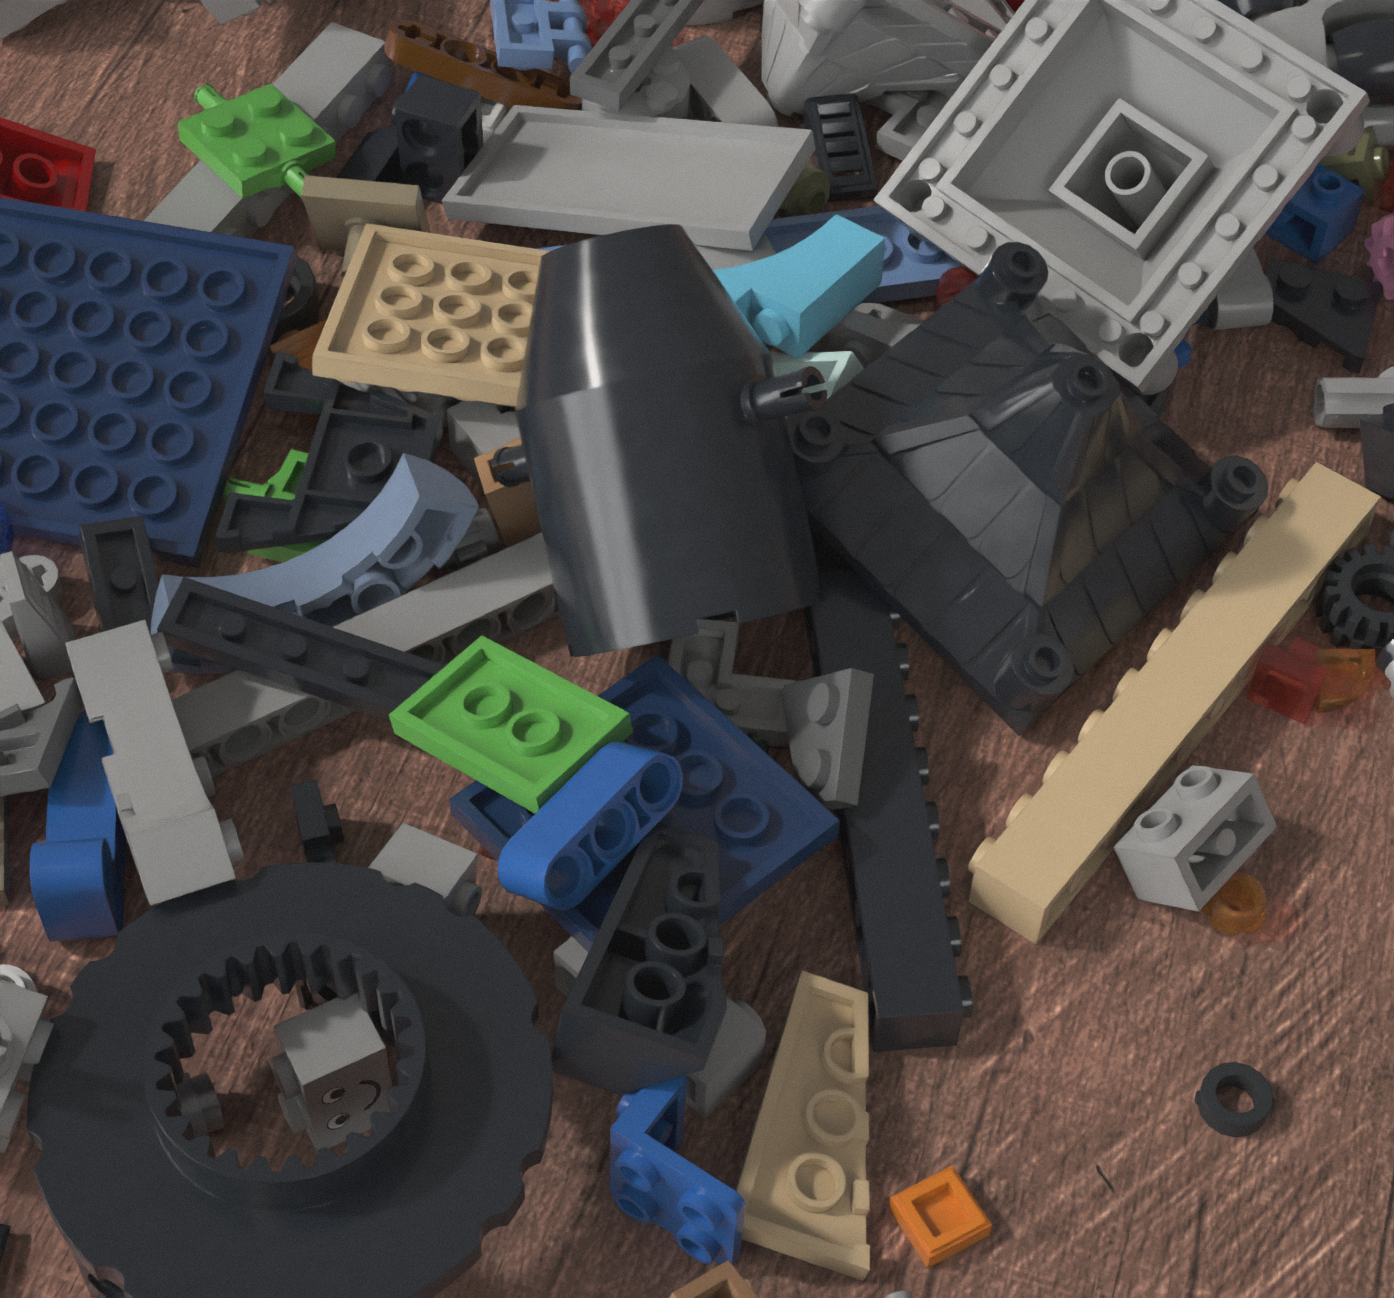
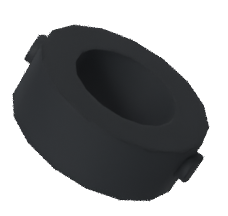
(1230, 1122)

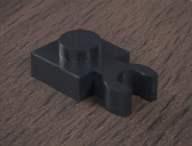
(317, 824)

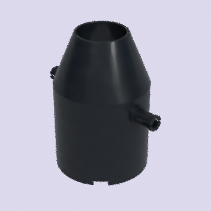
(658, 446)

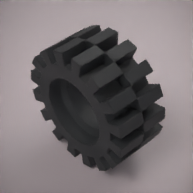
(1342, 610)

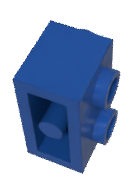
(1318, 215)

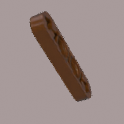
(474, 68)

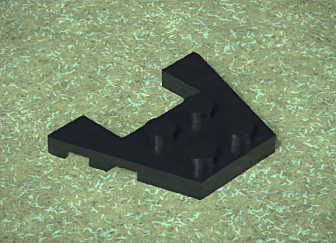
(346, 466)

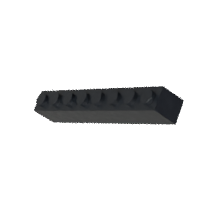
(887, 839)

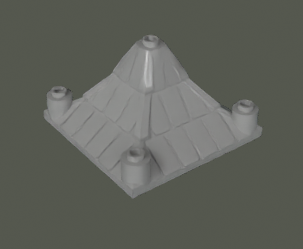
(872, 46)
(1131, 156)

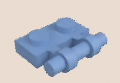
(528, 36)

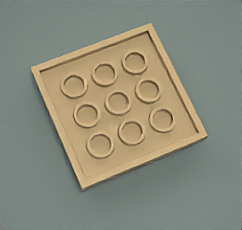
(431, 315)

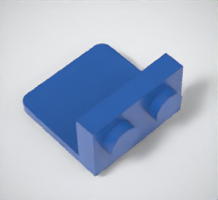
(664, 1187)

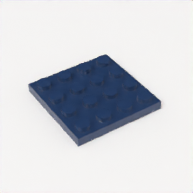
(728, 795)

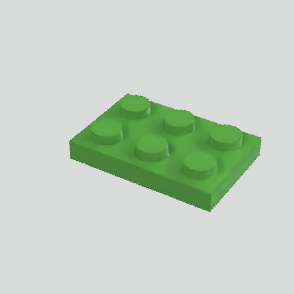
(509, 723)

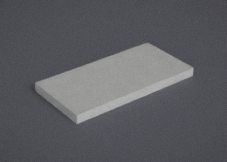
(631, 173)

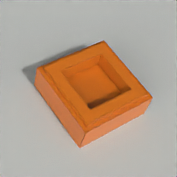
(939, 1216)

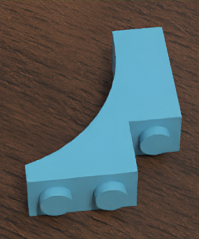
(809, 286)

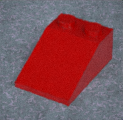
(44, 167)

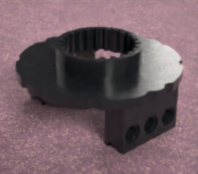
(387, 1218)

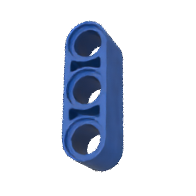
(590, 825)

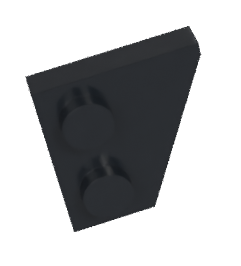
(1325, 308)

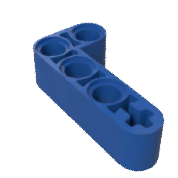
(81, 865)

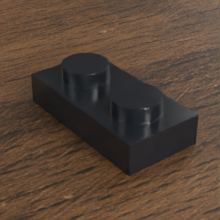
(119, 571)

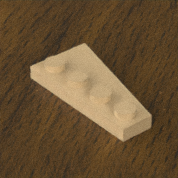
(811, 1134)

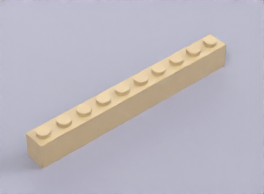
(1168, 705)

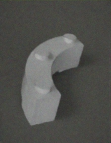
(151, 773)

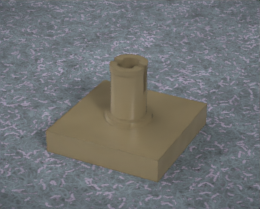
(344, 206)

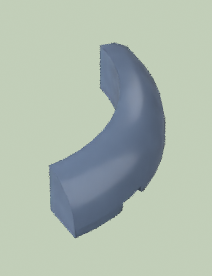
(366, 564)

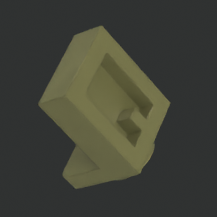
(1364, 162)

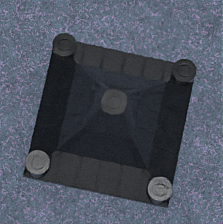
(1012, 491)

